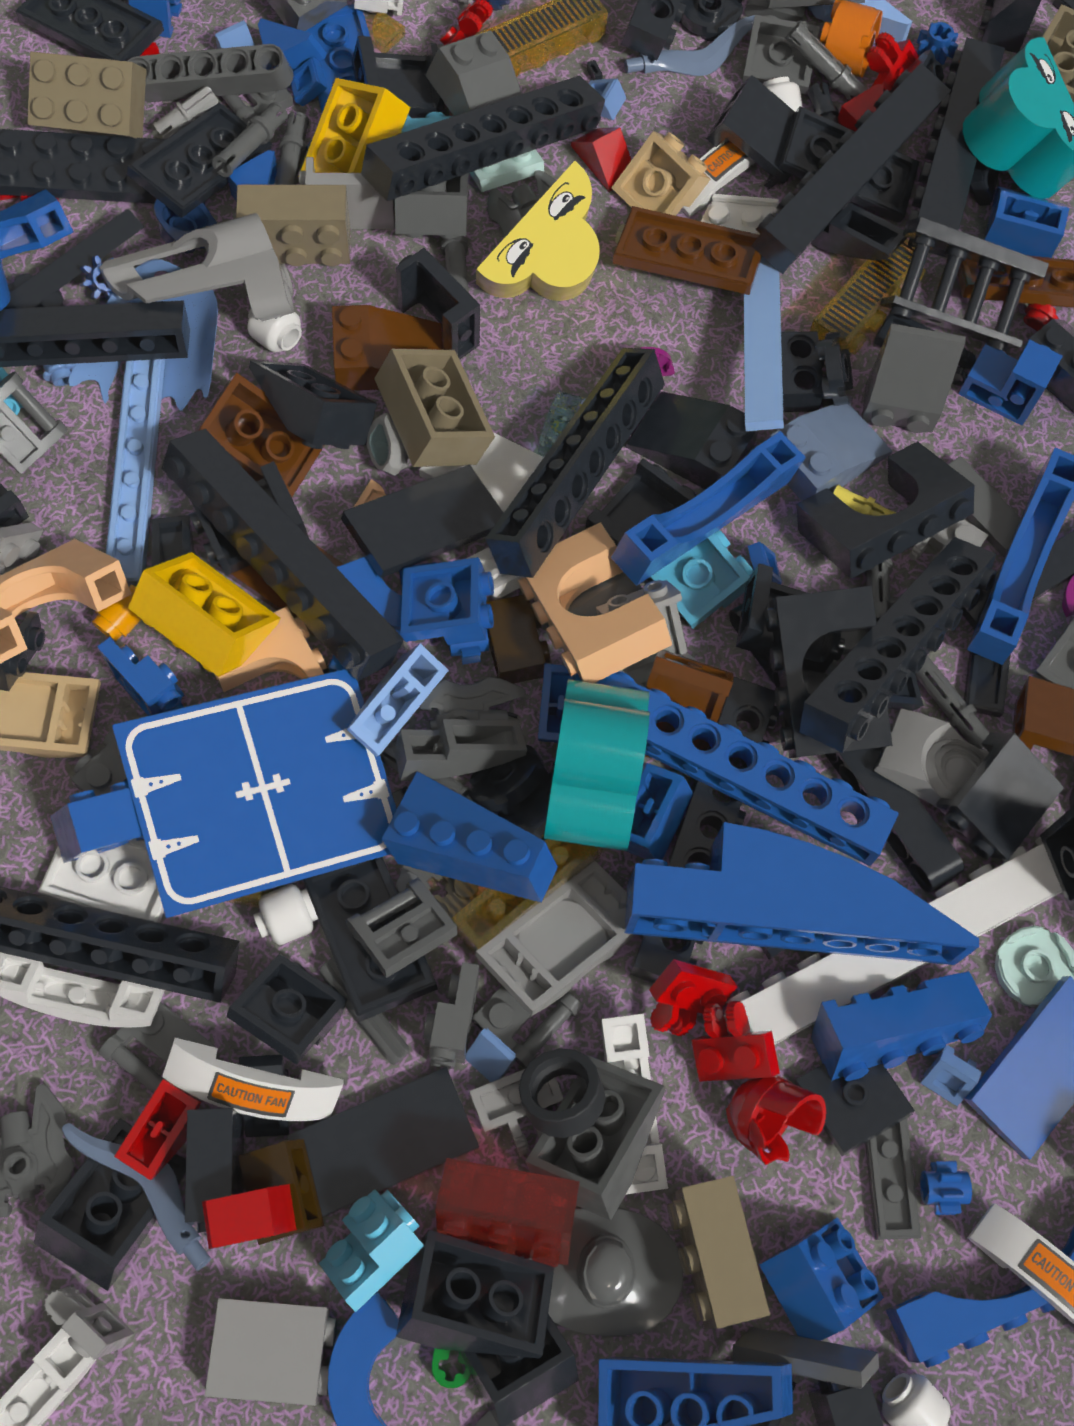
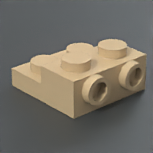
(662, 176)

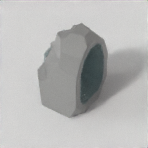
(386, 446)

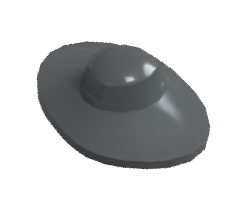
(617, 1277)

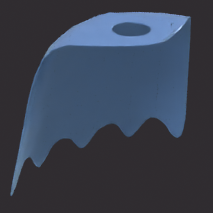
(181, 375)

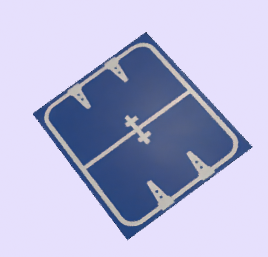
(255, 790)

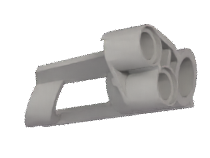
(235, 255)

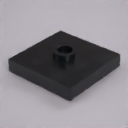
(857, 1107)

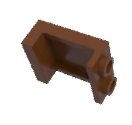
(690, 684)
(1045, 716)

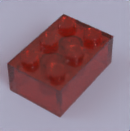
(508, 1210)

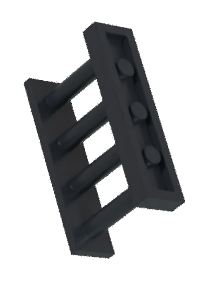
(989, 260)

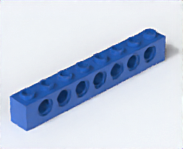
(750, 785)

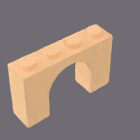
(64, 573)
(598, 643)
(281, 651)

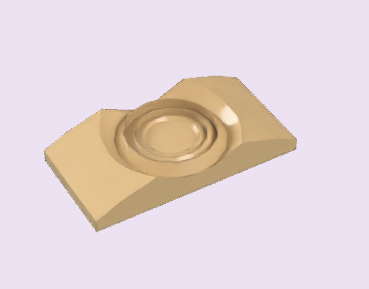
(48, 715)

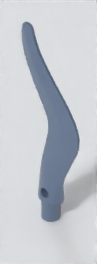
(694, 61)
(161, 1193)

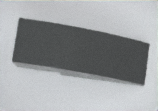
(458, 748)

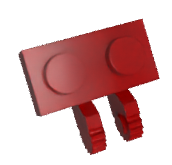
(469, 22)
(890, 59)
(683, 992)
(736, 1054)

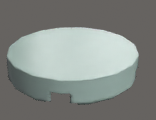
(1024, 971)

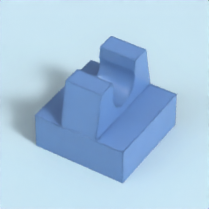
(951, 1076)

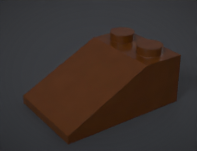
(366, 336)
(255, 434)

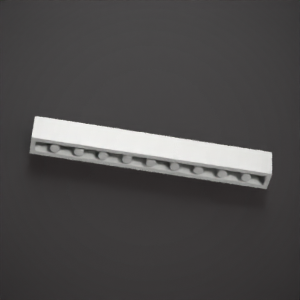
(978, 906)

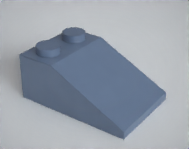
(836, 448)

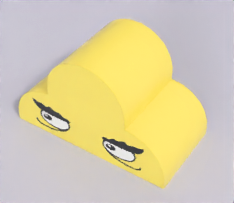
(549, 246)

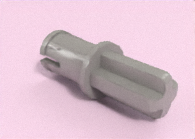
(186, 112)

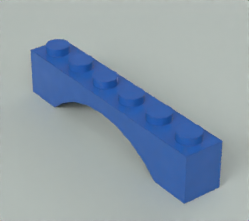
(32, 224)
(671, 534)
(1021, 569)
(937, 1322)

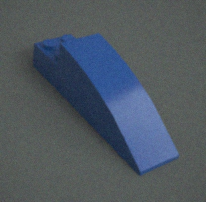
(789, 897)

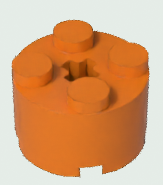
(852, 33)

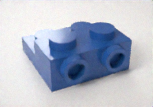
(447, 601)
(148, 684)

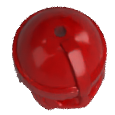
(764, 1110)

